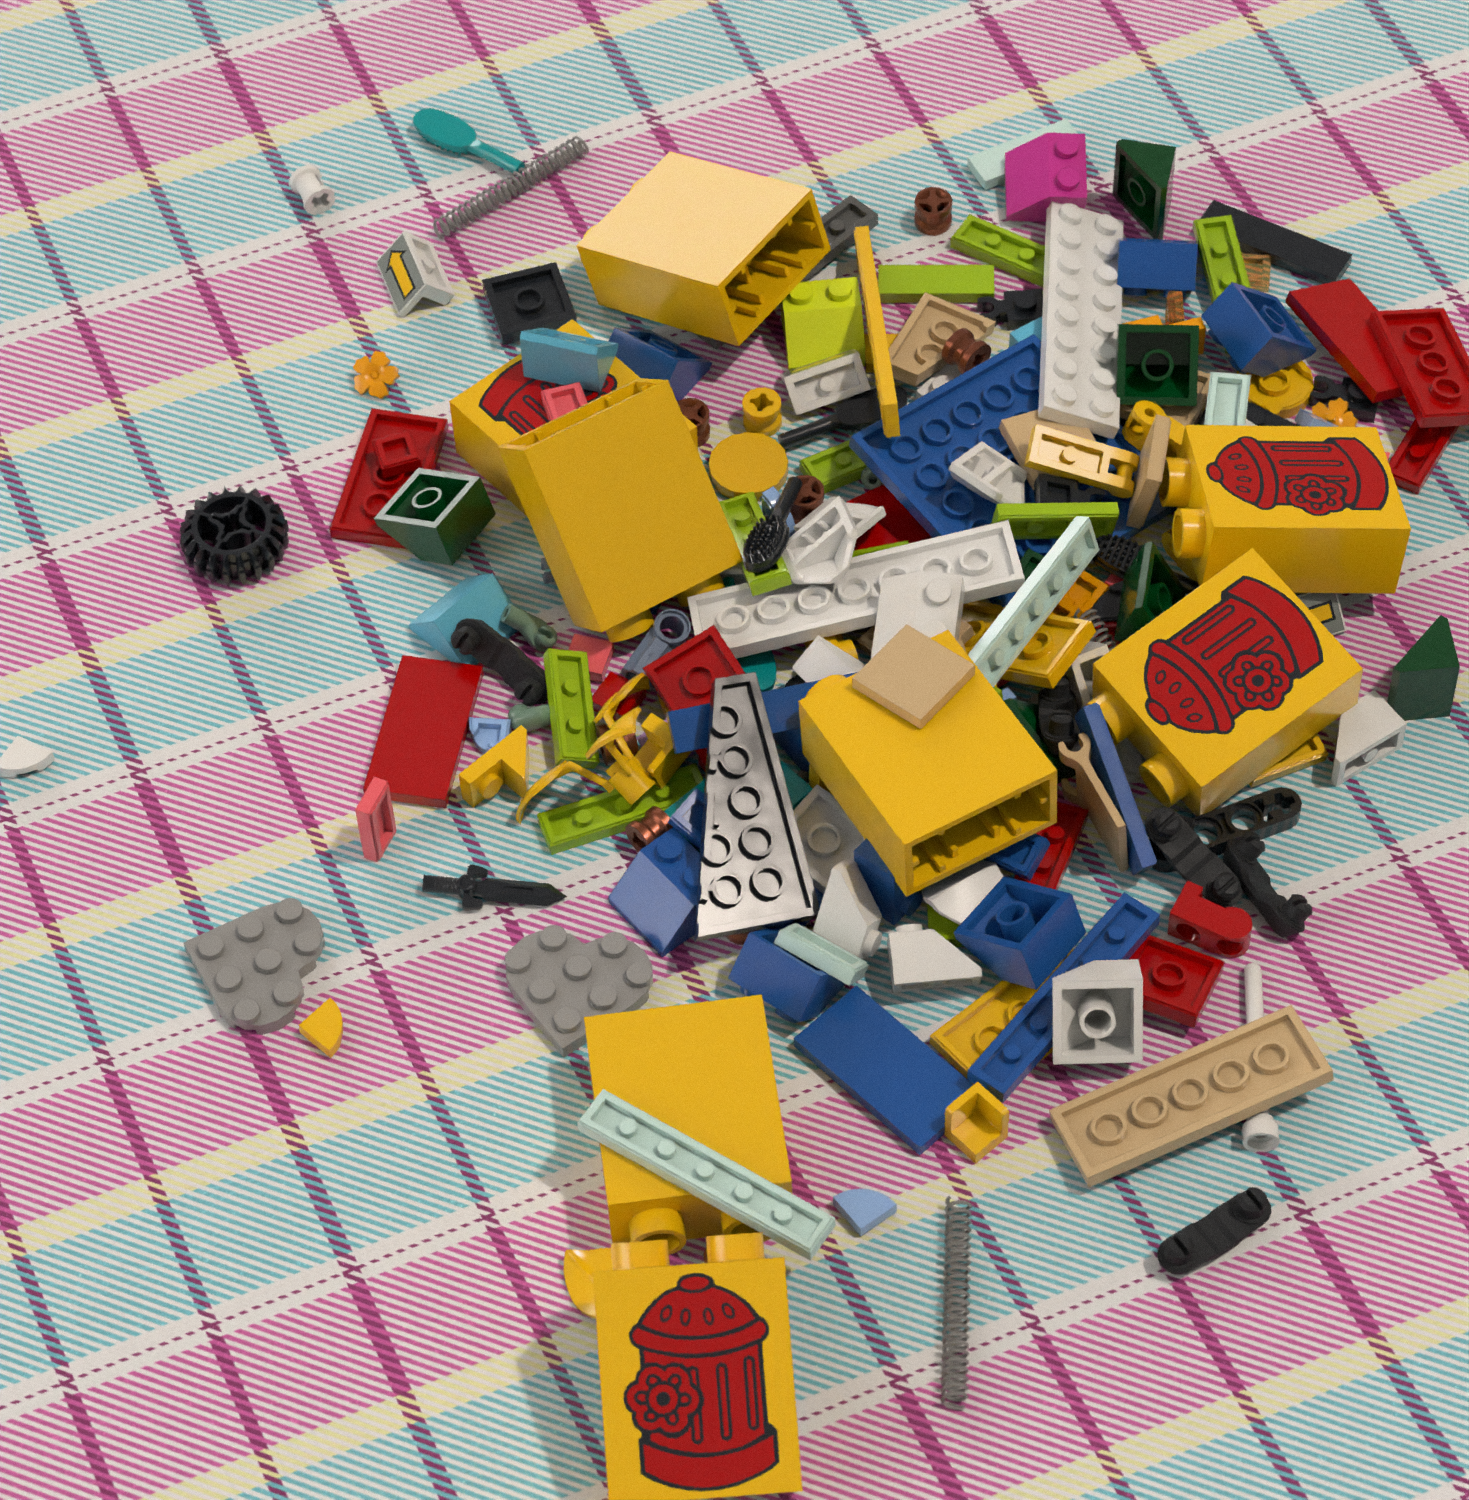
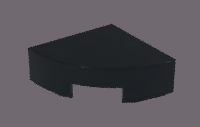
(1108, 603)

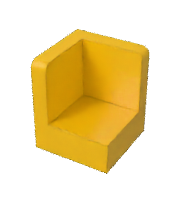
(657, 753)
(976, 1122)

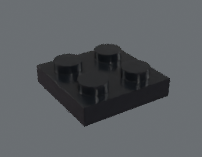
(528, 301)

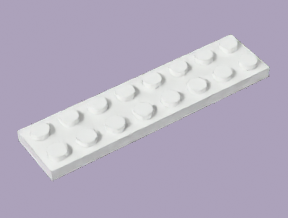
(1080, 319)
(804, 611)

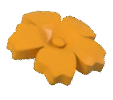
(374, 375)
(1336, 413)

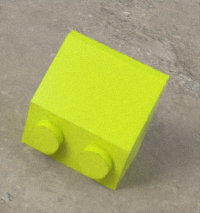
(822, 320)

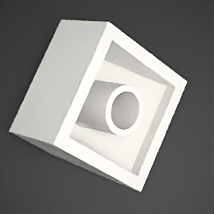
(922, 600)
(1098, 1013)

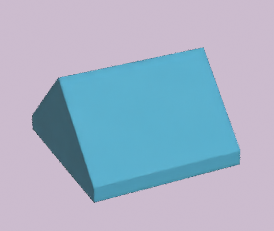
(566, 358)
(473, 598)

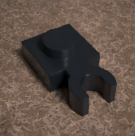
(1015, 309)
(1349, 391)
(1063, 490)

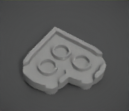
(258, 964)
(567, 980)

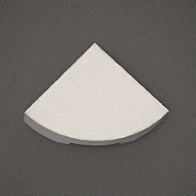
(24, 757)

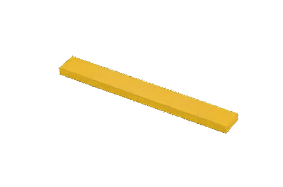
(876, 332)

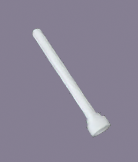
(1259, 1131)

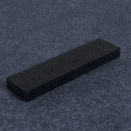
(1286, 247)

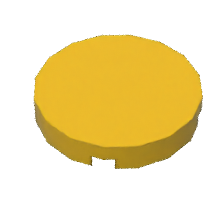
(1283, 390)
(748, 464)

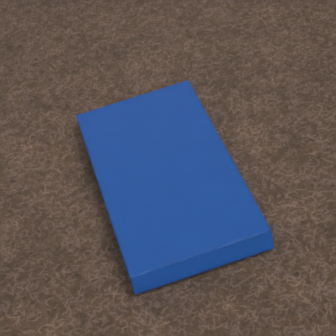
(883, 1067)

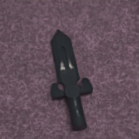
(491, 889)

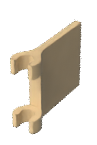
(1093, 797)

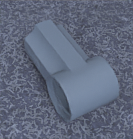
(656, 644)

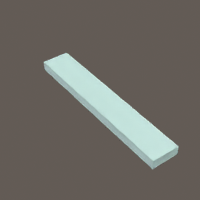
(1035, 600)
(707, 1174)

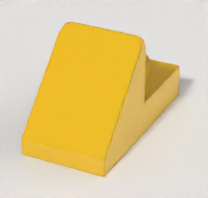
(501, 764)

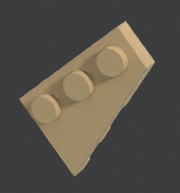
(921, 340)

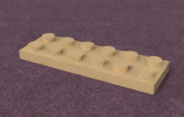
(1190, 1095)

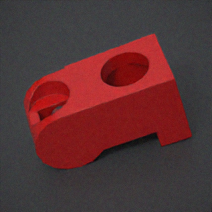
(1208, 924)

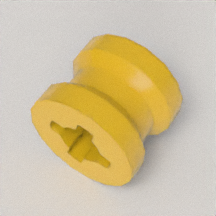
(769, 419)

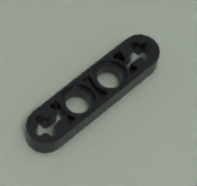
(1254, 807)

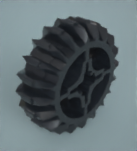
(239, 546)

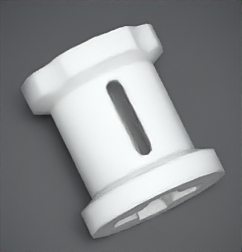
(315, 195)

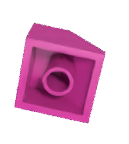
(1045, 172)

